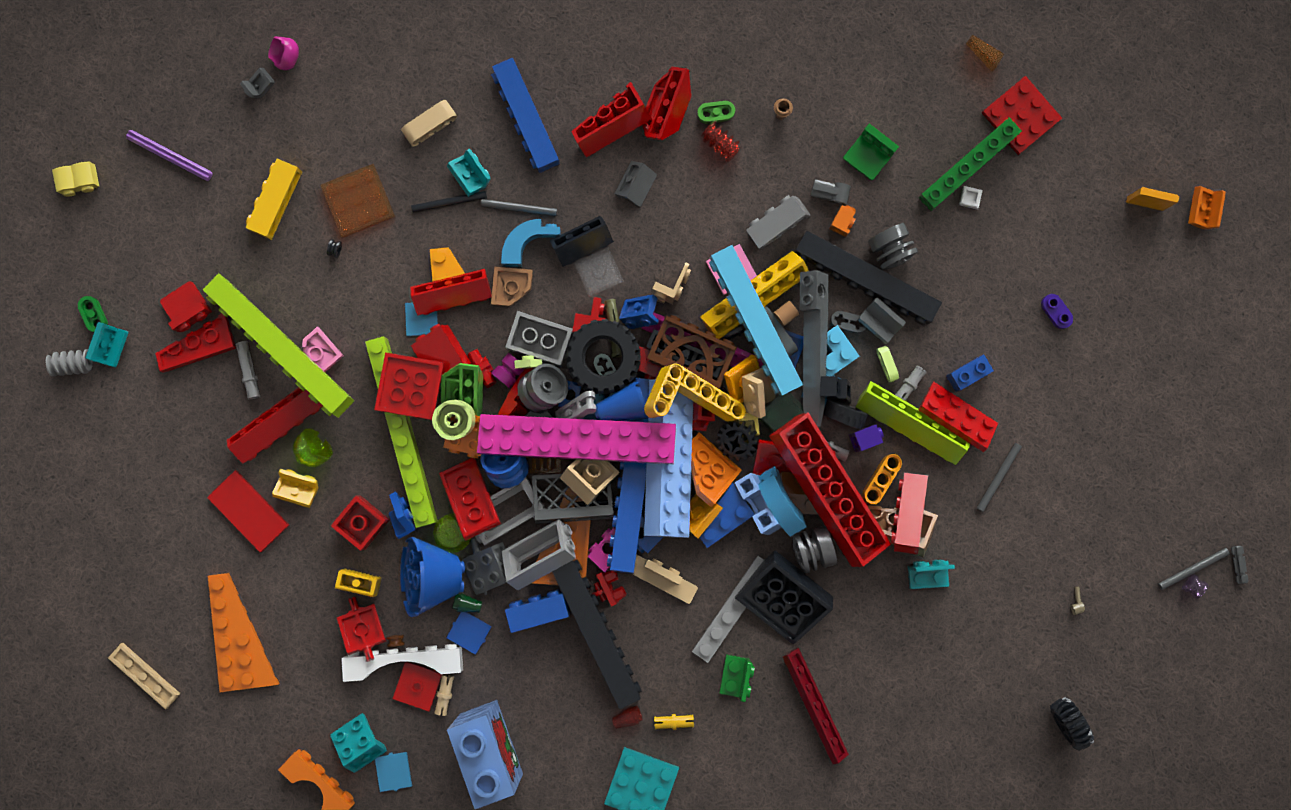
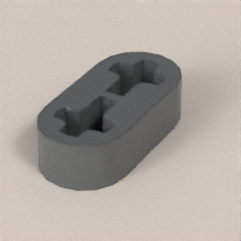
(847, 326)

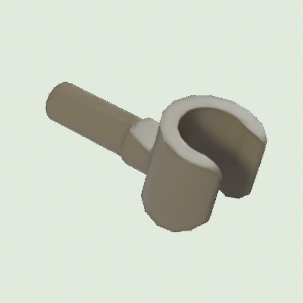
(1079, 606)

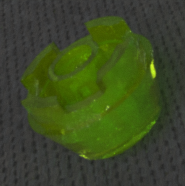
(448, 534)

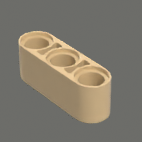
(429, 122)

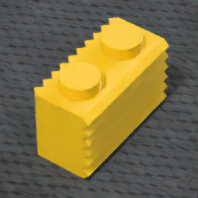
(358, 582)

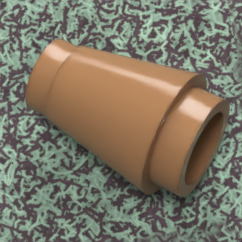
(784, 105)

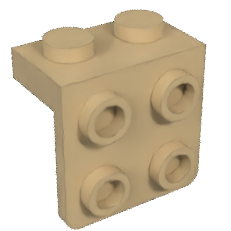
(667, 294)
(757, 392)

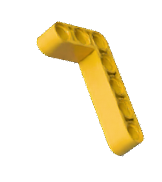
(693, 392)

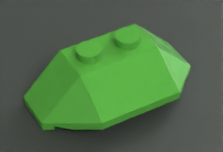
(465, 384)

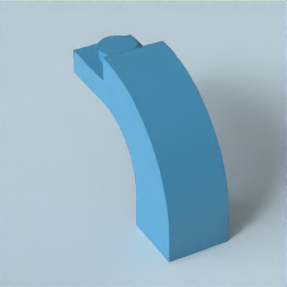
(521, 236)
(779, 503)

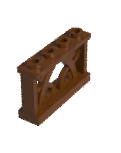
(700, 337)

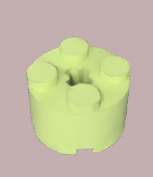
(445, 426)

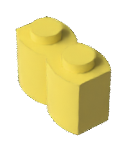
(75, 178)

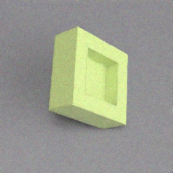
(527, 362)

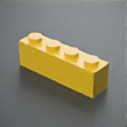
(273, 199)

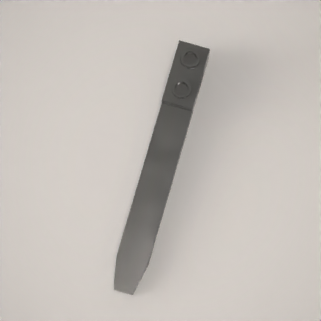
(815, 308)

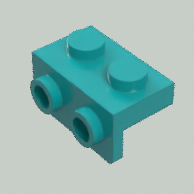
(469, 173)
(107, 344)

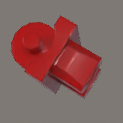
(612, 595)

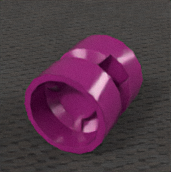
(507, 372)

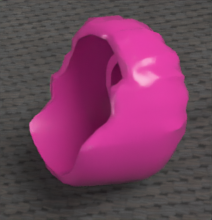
(283, 52)

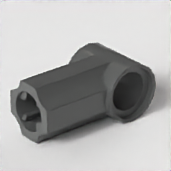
(832, 192)

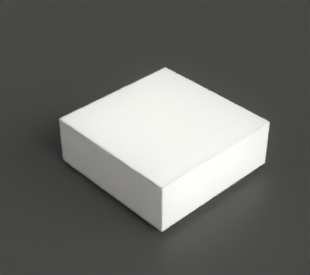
(970, 197)

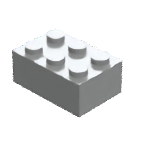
(539, 339)

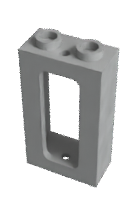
(489, 536)
(533, 545)

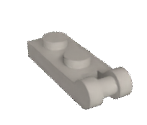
(577, 408)

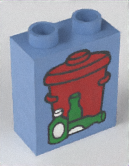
(485, 754)

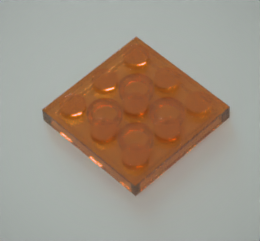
(357, 200)

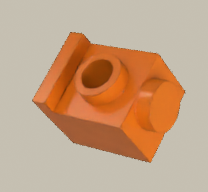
(843, 220)

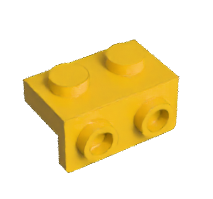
(295, 488)

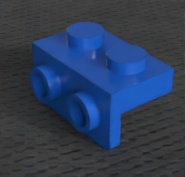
(401, 516)

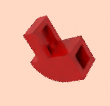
(597, 309)

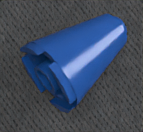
(622, 405)

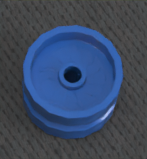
(505, 470)

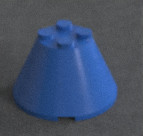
(428, 576)

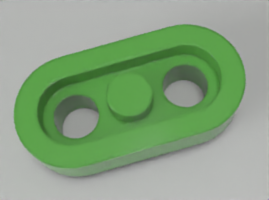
(715, 110)

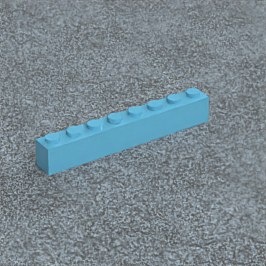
(755, 320)

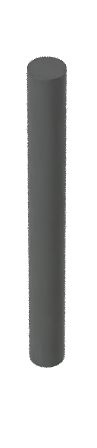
(518, 207)
(999, 477)
(1194, 568)

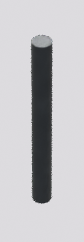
(448, 201)

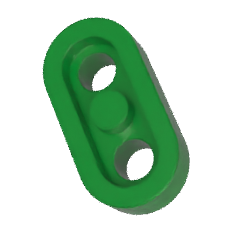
(92, 315)

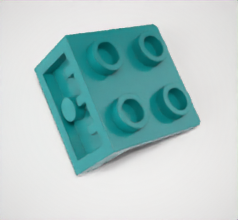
(928, 575)
(357, 744)

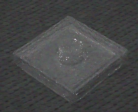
(598, 272)

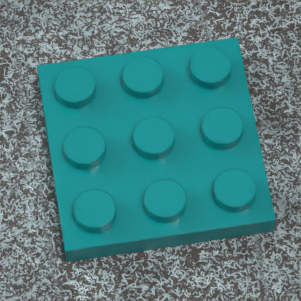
(641, 782)

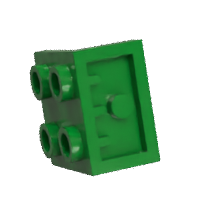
(870, 152)
(736, 677)

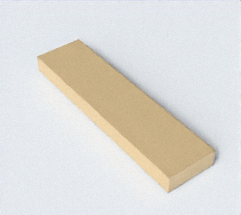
(144, 675)

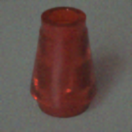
(628, 717)

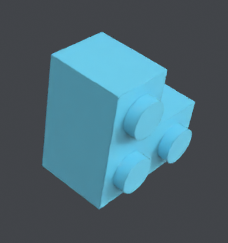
(840, 351)

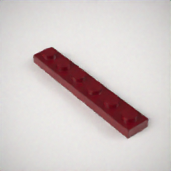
(815, 706)

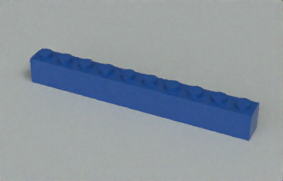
(629, 508)

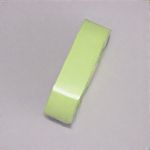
(887, 363)

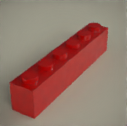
(272, 425)

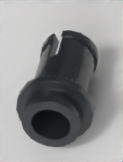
(734, 332)

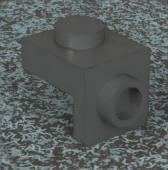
(258, 84)

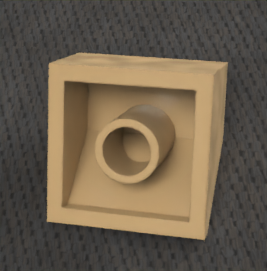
(589, 477)

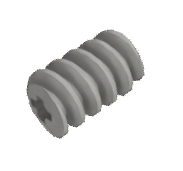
(68, 364)

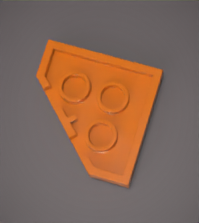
(711, 470)

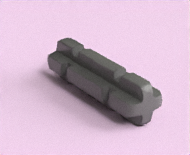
(1239, 564)

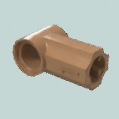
(786, 313)

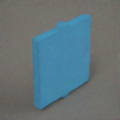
(418, 324)
(393, 771)

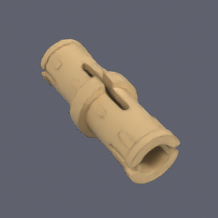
(444, 694)

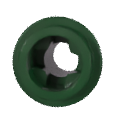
(464, 603)

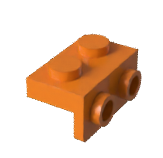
(1206, 208)

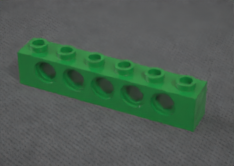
(970, 164)

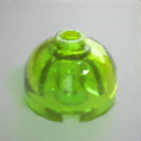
(310, 449)

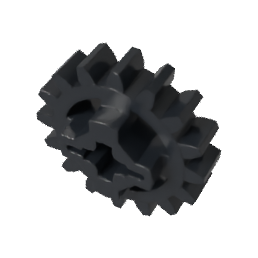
(746, 440)

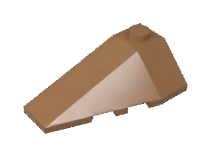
(885, 519)

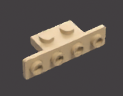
(664, 579)

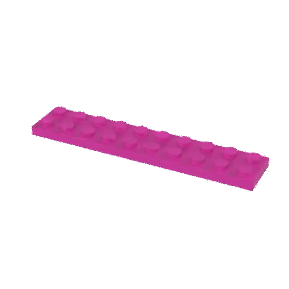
(577, 439)

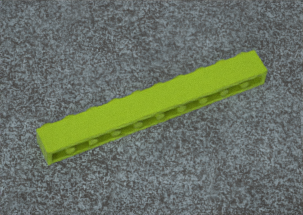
(278, 345)
(405, 447)

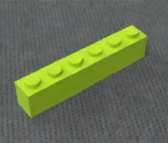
(911, 422)

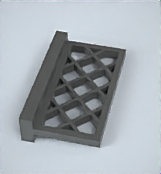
(568, 514)

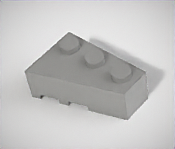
(777, 221)

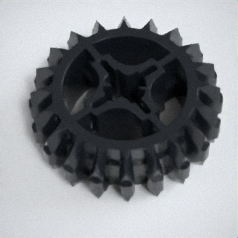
(1072, 723)

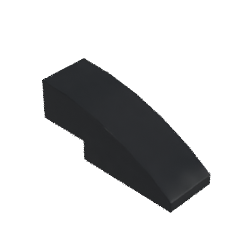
(835, 389)

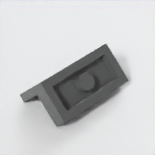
(636, 183)
(881, 320)

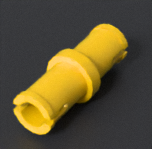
(674, 722)

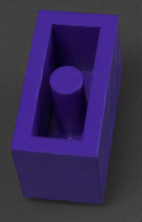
(866, 438)

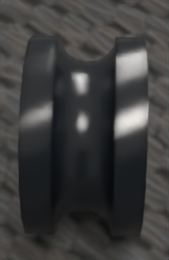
(334, 248)

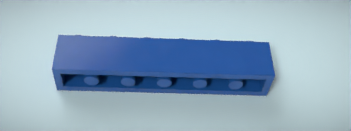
(527, 118)

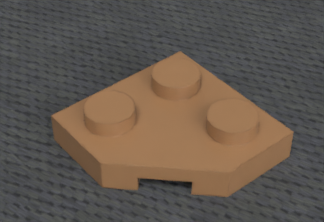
(510, 285)

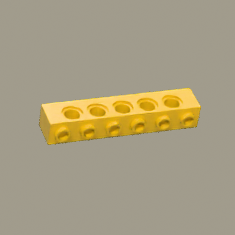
(768, 287)

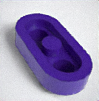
(1057, 311)

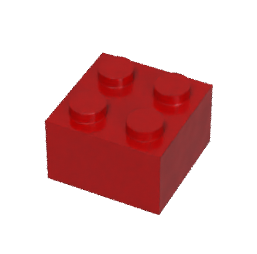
(360, 522)

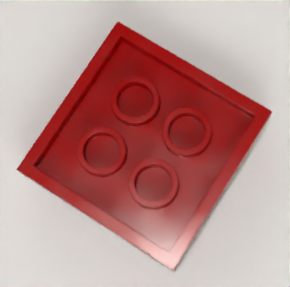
(1026, 109)
(409, 386)

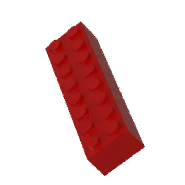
(830, 490)

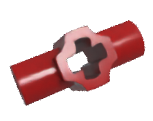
(485, 366)

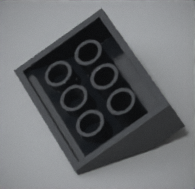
(785, 598)

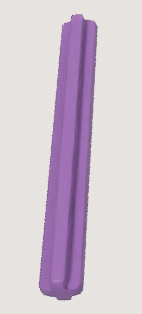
(169, 155)

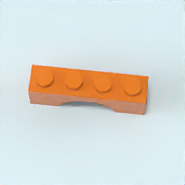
(300, 768)

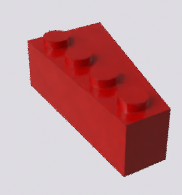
(611, 121)

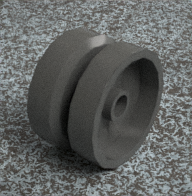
(543, 388)

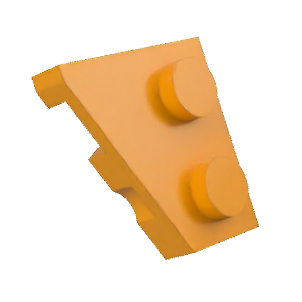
(444, 264)

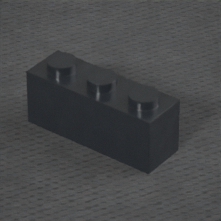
(581, 241)

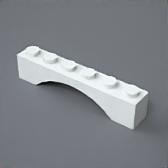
(443, 660)

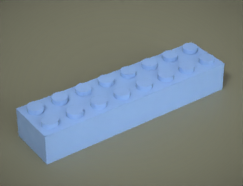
(670, 484)

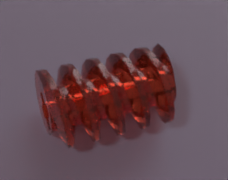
(720, 141)

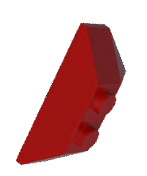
(668, 104)

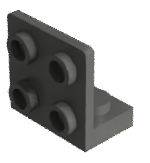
(486, 568)

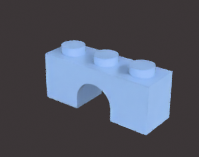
(750, 492)

